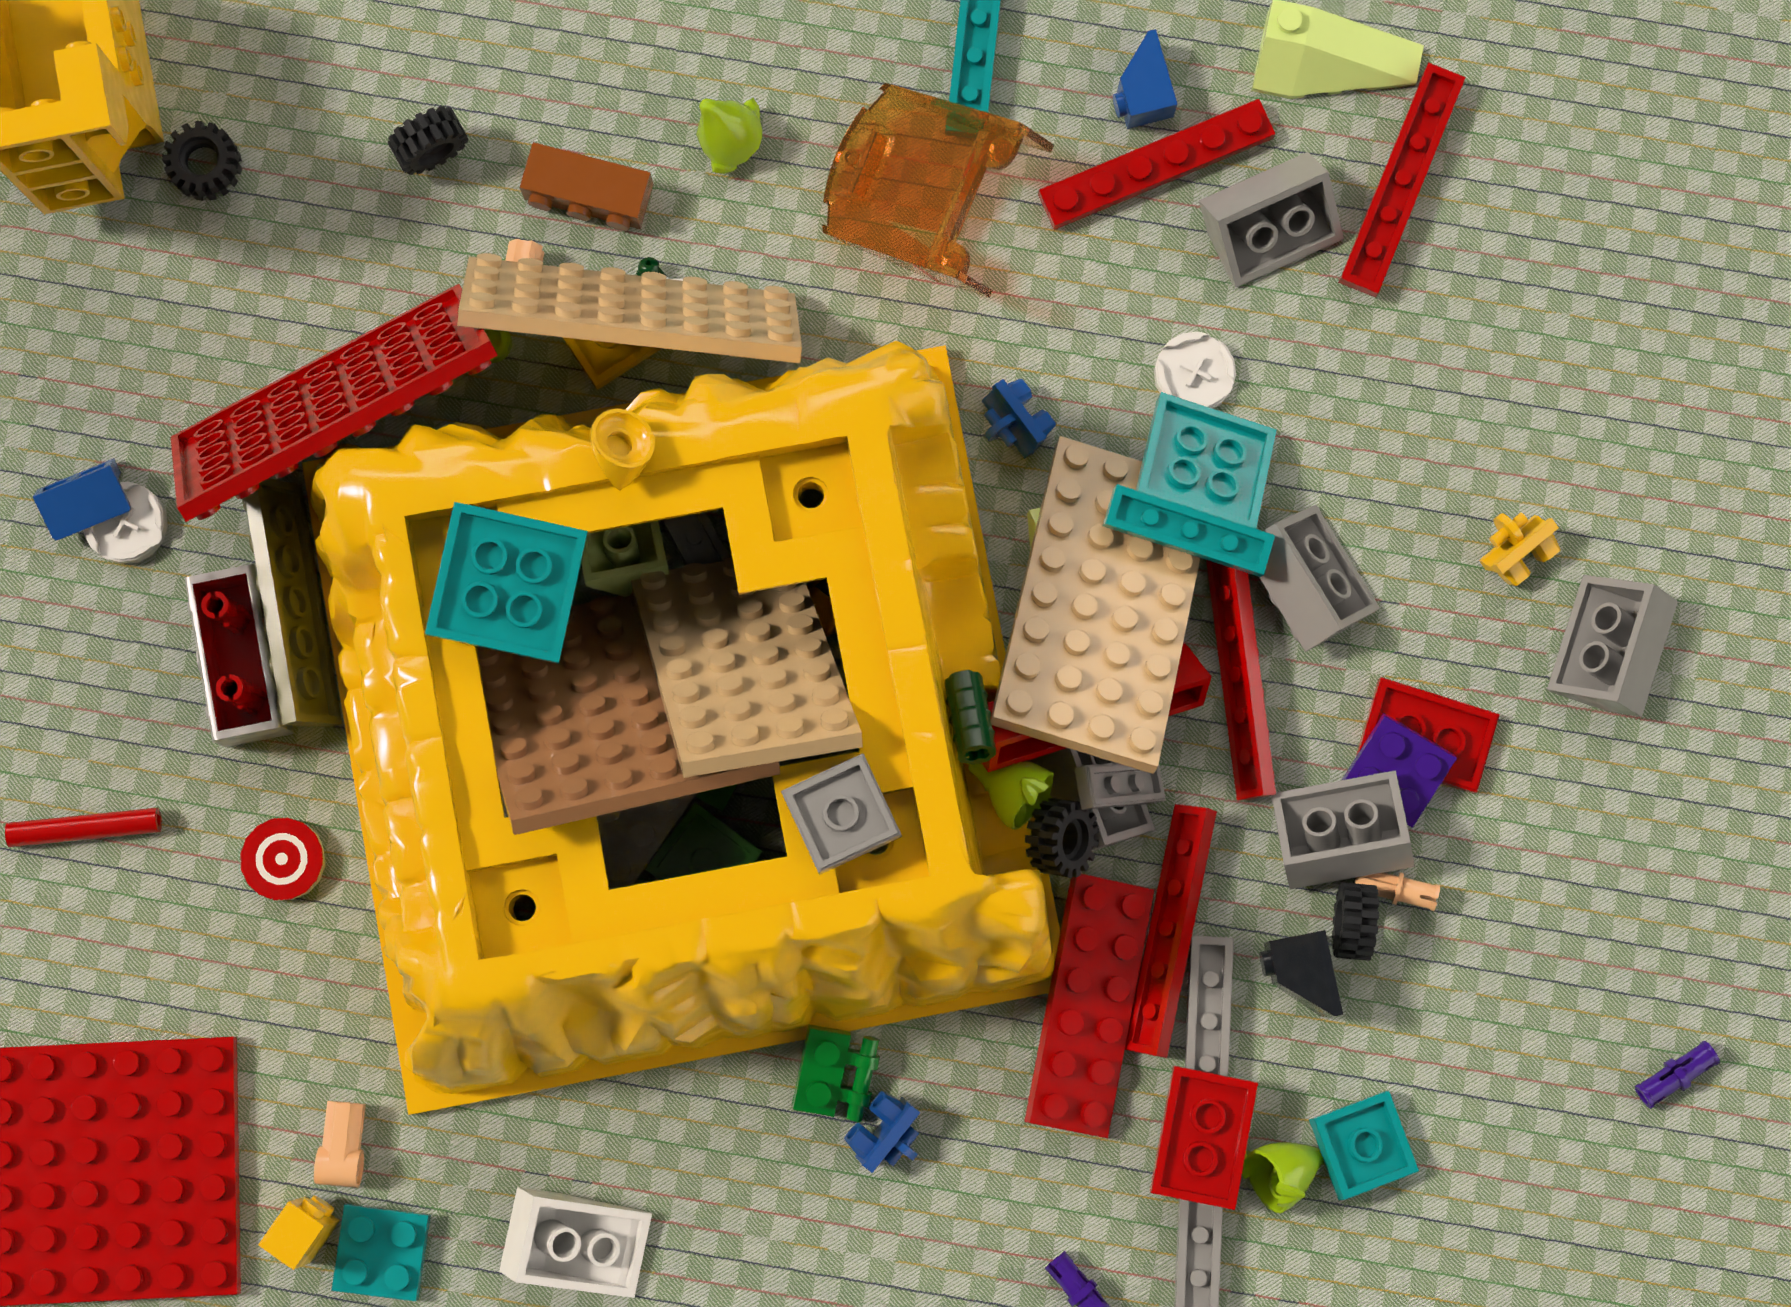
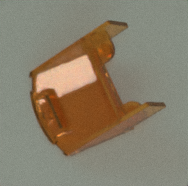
(912, 176)

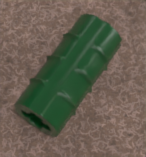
(970, 717)

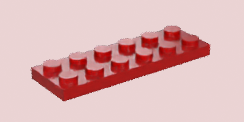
(1089, 1005)

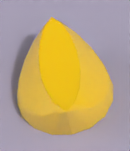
(621, 445)

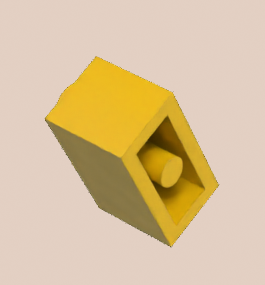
(300, 1231)

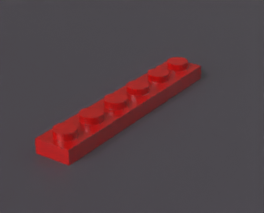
(1156, 164)
(1401, 180)
(1241, 682)
(1170, 930)

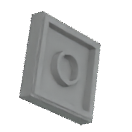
(841, 814)

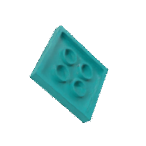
(1206, 460)
(506, 582)

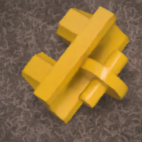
(1514, 541)

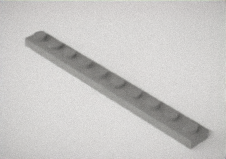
(1206, 1051)

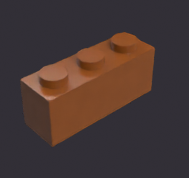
(586, 187)

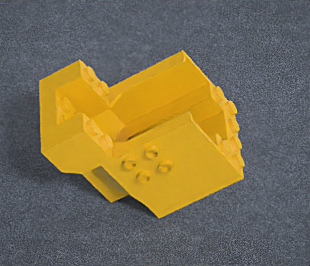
(73, 98)

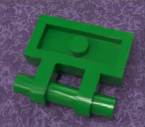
(822, 1072)

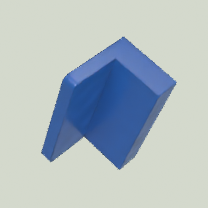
(82, 500)

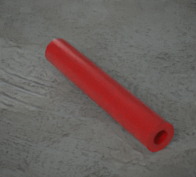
(83, 827)

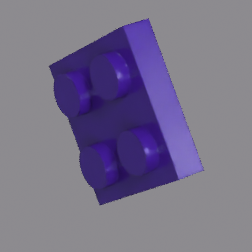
(1417, 762)

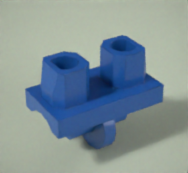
(1012, 420)
(890, 1138)

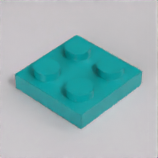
(1363, 1145)
(381, 1252)

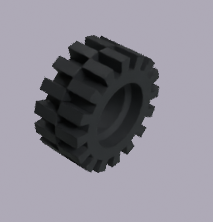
(192, 139)
(427, 140)
(1061, 838)
(1355, 921)

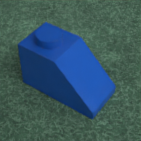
(1145, 86)

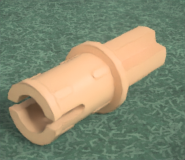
(1403, 889)

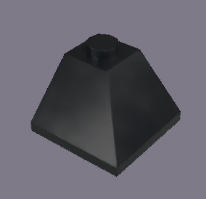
(1304, 971)

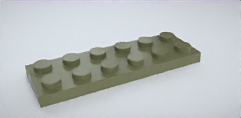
(292, 605)

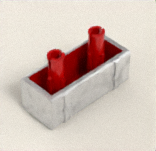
(234, 656)

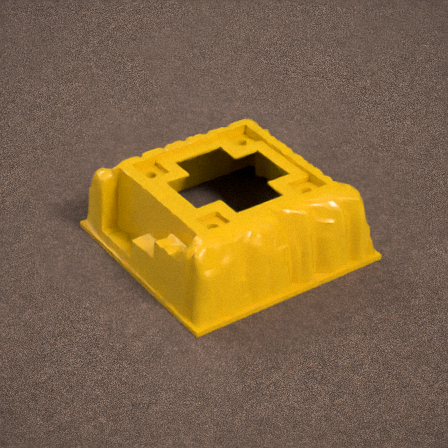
(720, 954)

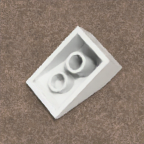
(574, 1243)

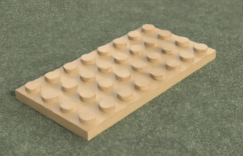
(630, 308)
(1095, 621)
(741, 672)

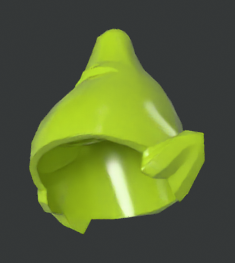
(729, 132)
(1015, 790)
(1282, 1172)

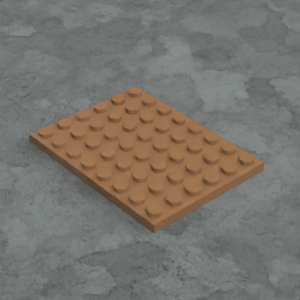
(588, 729)

